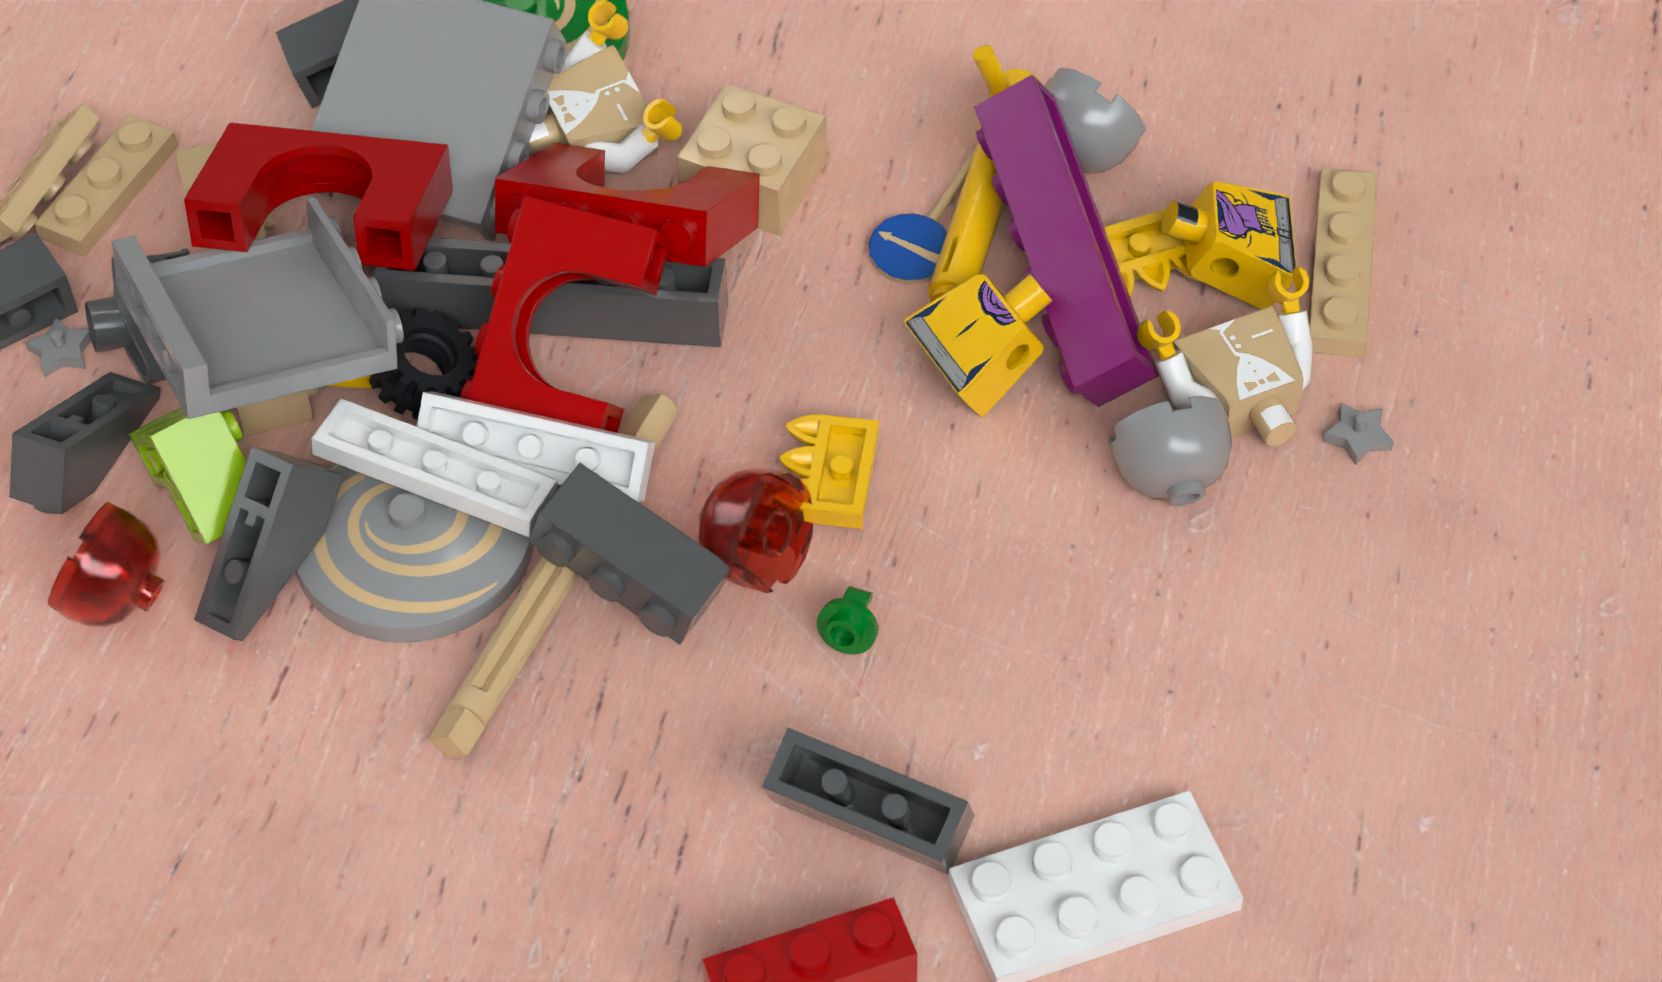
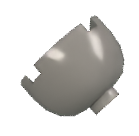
(1099, 129)
(1173, 451)

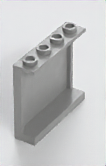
(448, 77)
(260, 319)

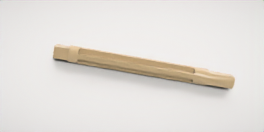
(527, 619)

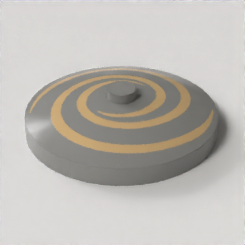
(408, 564)

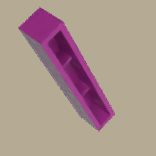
(1063, 242)

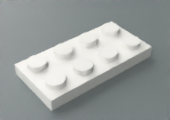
(1094, 889)

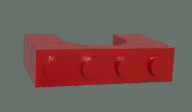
(261, 167)
(700, 215)
(547, 251)

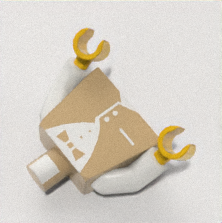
(599, 103)
(1248, 363)

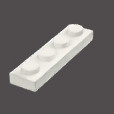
(540, 442)
(433, 467)

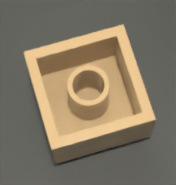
(764, 138)

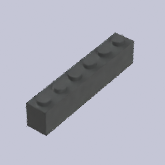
(459, 276)

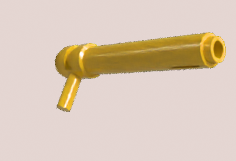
(978, 203)

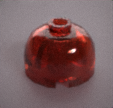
(757, 527)
(110, 570)

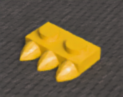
(1146, 251)
(834, 466)

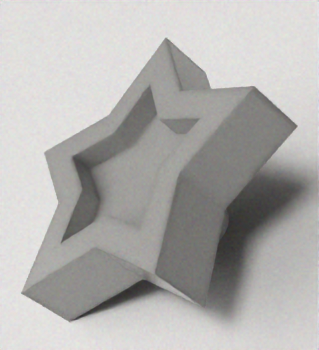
(60, 347)
(1358, 432)

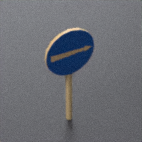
(910, 244)

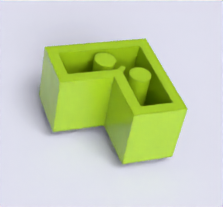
(196, 464)

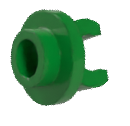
(848, 623)

